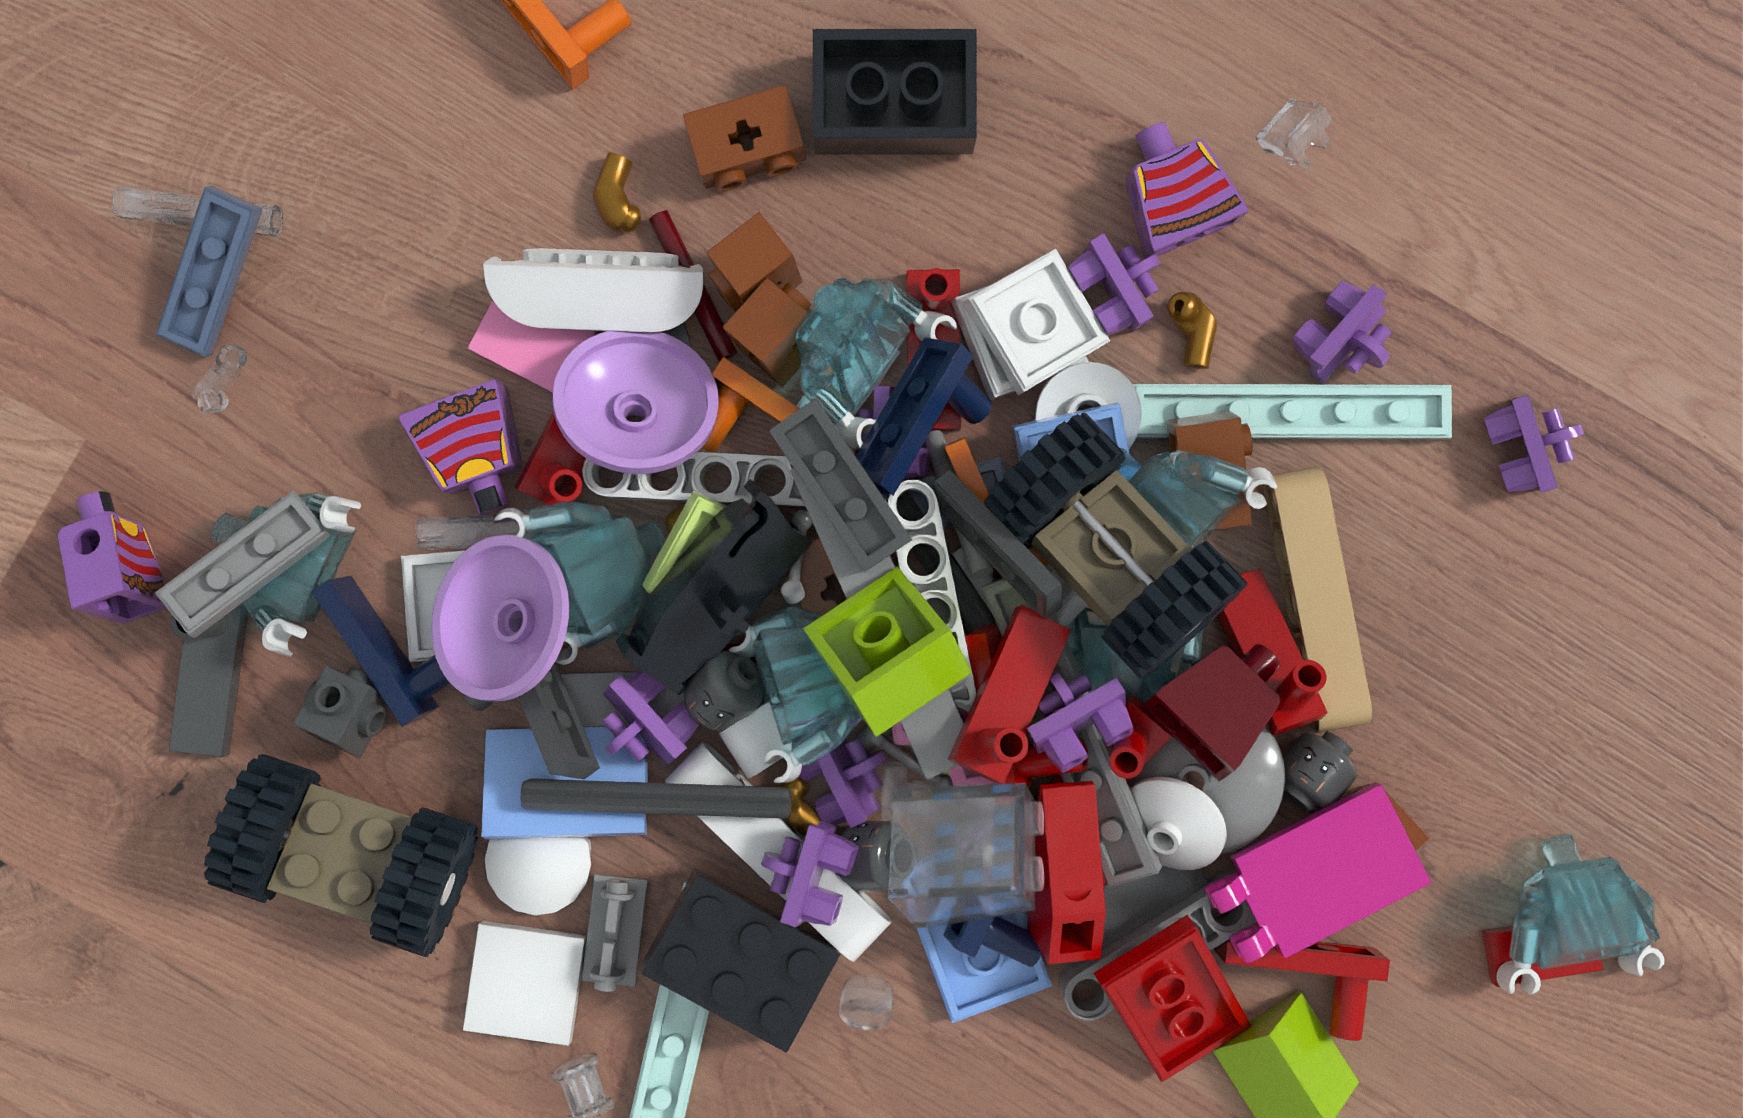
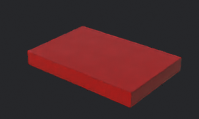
(1173, 998)

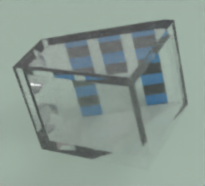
(964, 852)

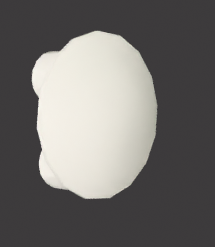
(538, 873)

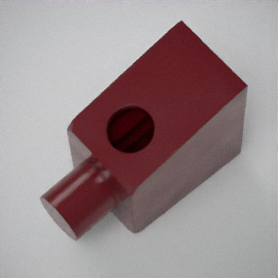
(1219, 706)

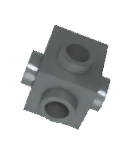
(343, 710)

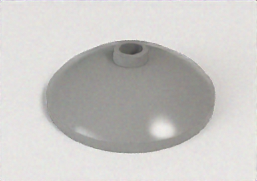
(1245, 797)

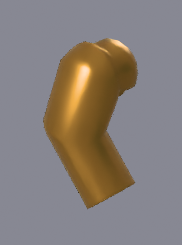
(1197, 325)

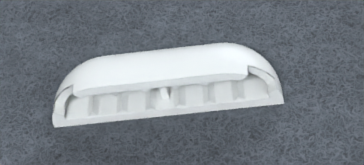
(595, 289)

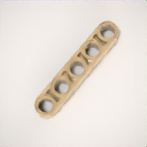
(1318, 592)

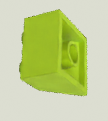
(888, 650)

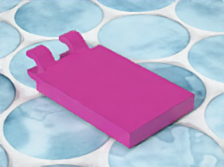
(1320, 875)

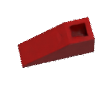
(1072, 904)

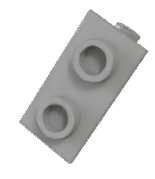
(614, 931)

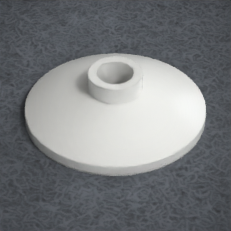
(1092, 385)
(1180, 822)

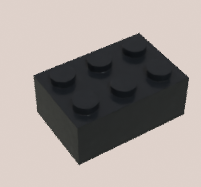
(894, 91)
(739, 960)

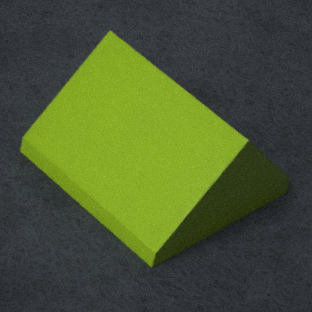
(1288, 1064)

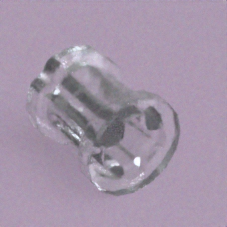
(583, 1087)

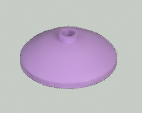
(641, 377)
(500, 618)

